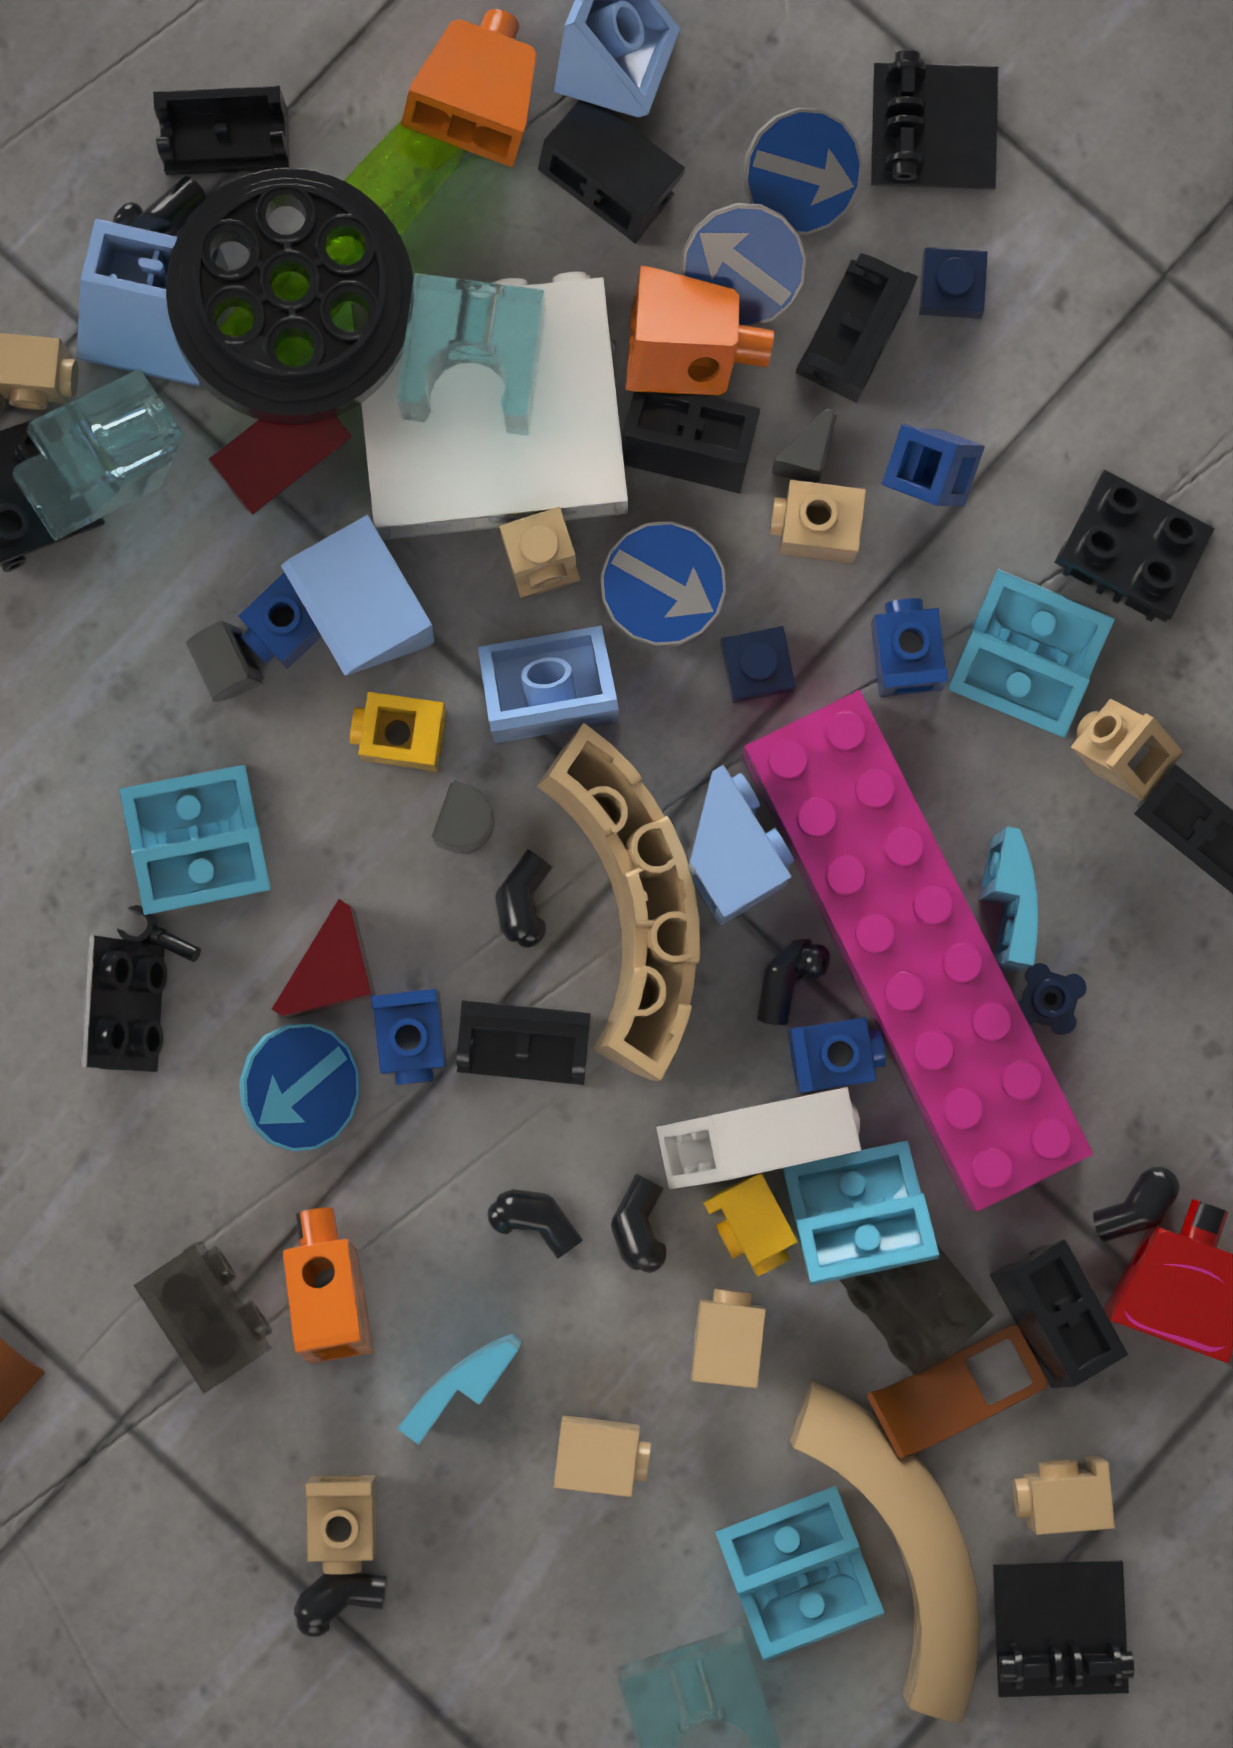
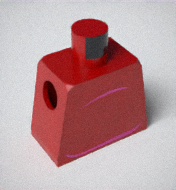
(1180, 1285)

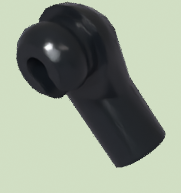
(166, 211)
(516, 901)
(784, 973)
(1143, 1208)
(534, 1213)
(633, 1230)
(333, 1593)

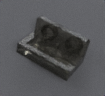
(920, 1310)
(205, 1315)

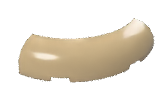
(651, 894)
(927, 1537)

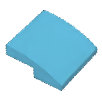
(1031, 653)
(194, 839)
(1011, 883)
(860, 1213)
(471, 1376)
(800, 1573)

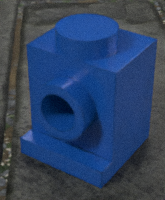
(933, 465)
(282, 642)
(903, 671)
(416, 1009)
(810, 1054)

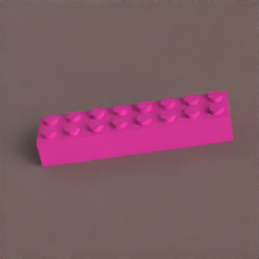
(915, 952)

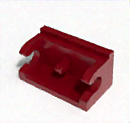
(274, 456)

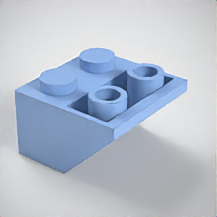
(125, 303)
(732, 855)

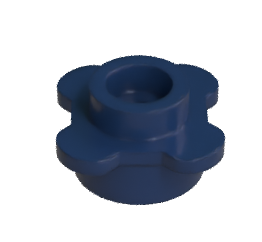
(1067, 992)

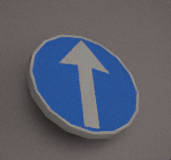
(803, 168)
(749, 252)
(663, 584)

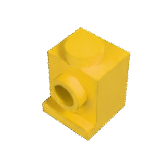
(426, 725)
(752, 1223)

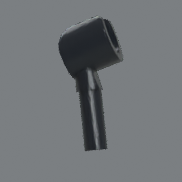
(160, 937)

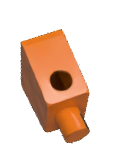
(475, 88)
(688, 336)
(331, 1319)

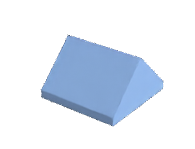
(615, 53)
(359, 598)
(548, 684)

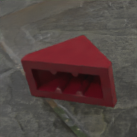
(331, 970)

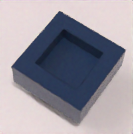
(953, 282)
(758, 664)

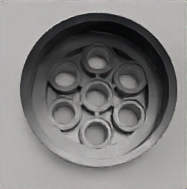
(245, 368)

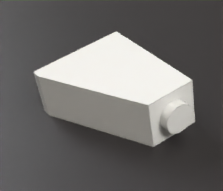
(759, 1138)

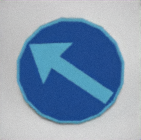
(299, 1087)

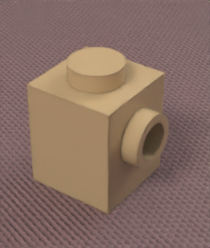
(819, 521)
(728, 1339)
(600, 1456)

